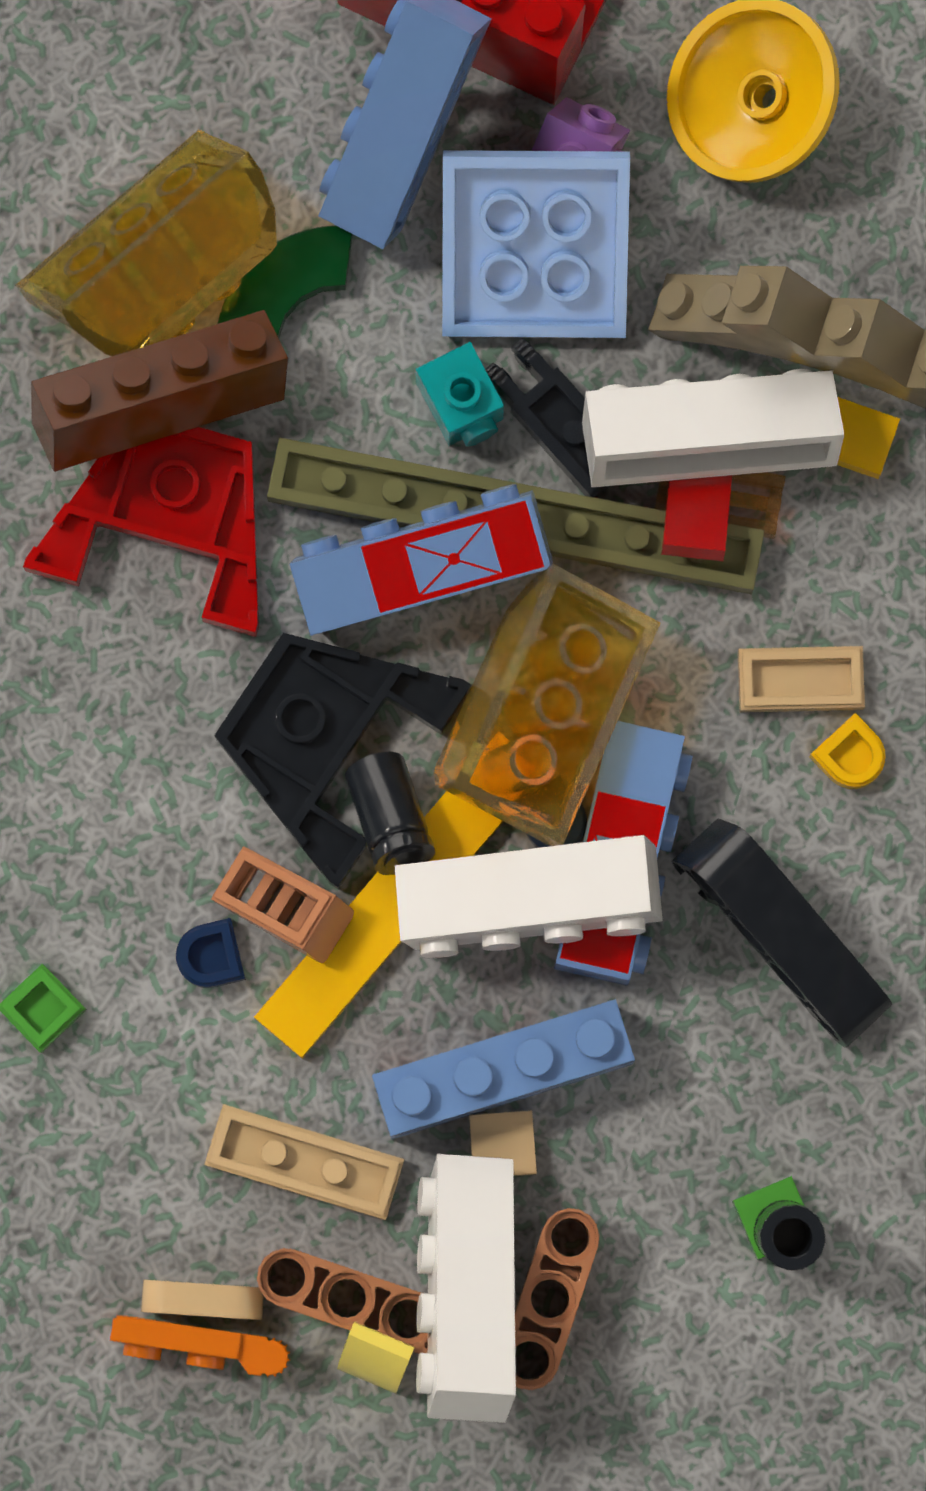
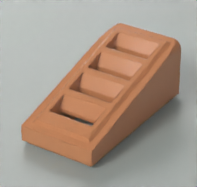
(315, 924)

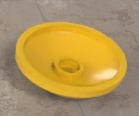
(727, 71)

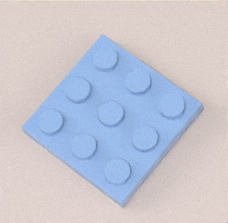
(535, 243)

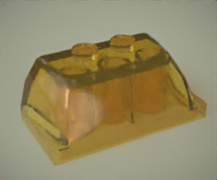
(160, 249)
(545, 704)

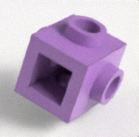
(580, 128)

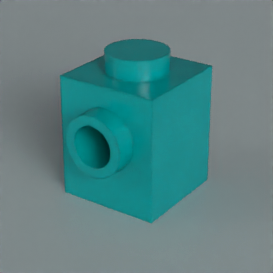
(461, 396)

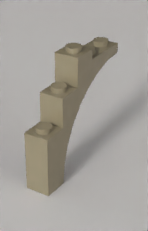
(793, 320)

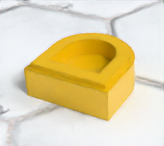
(851, 755)

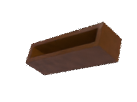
(158, 390)

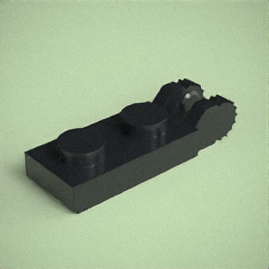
(549, 413)

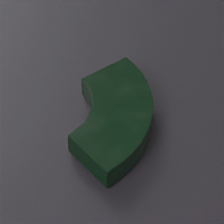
(292, 273)

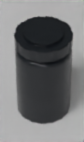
(389, 811)
(789, 1235)

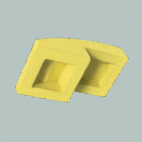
(375, 1357)

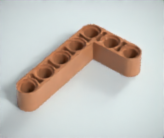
(384, 1295)

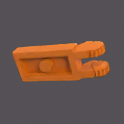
(204, 1345)

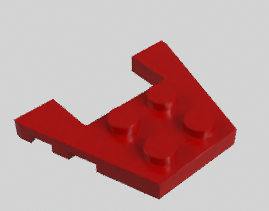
(177, 492)

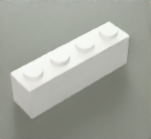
(712, 427)
(529, 895)
(469, 1289)

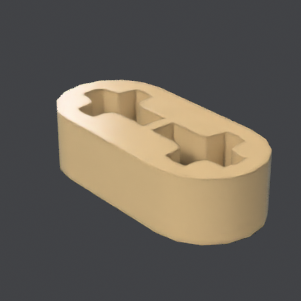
(202, 1299)

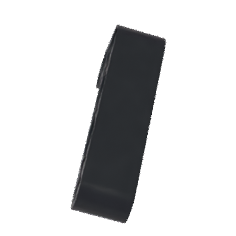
(783, 929)

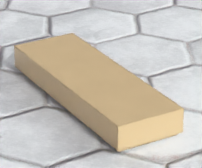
(304, 1162)

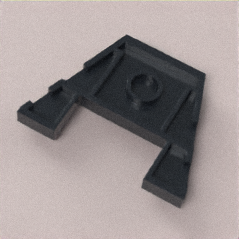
(304, 722)

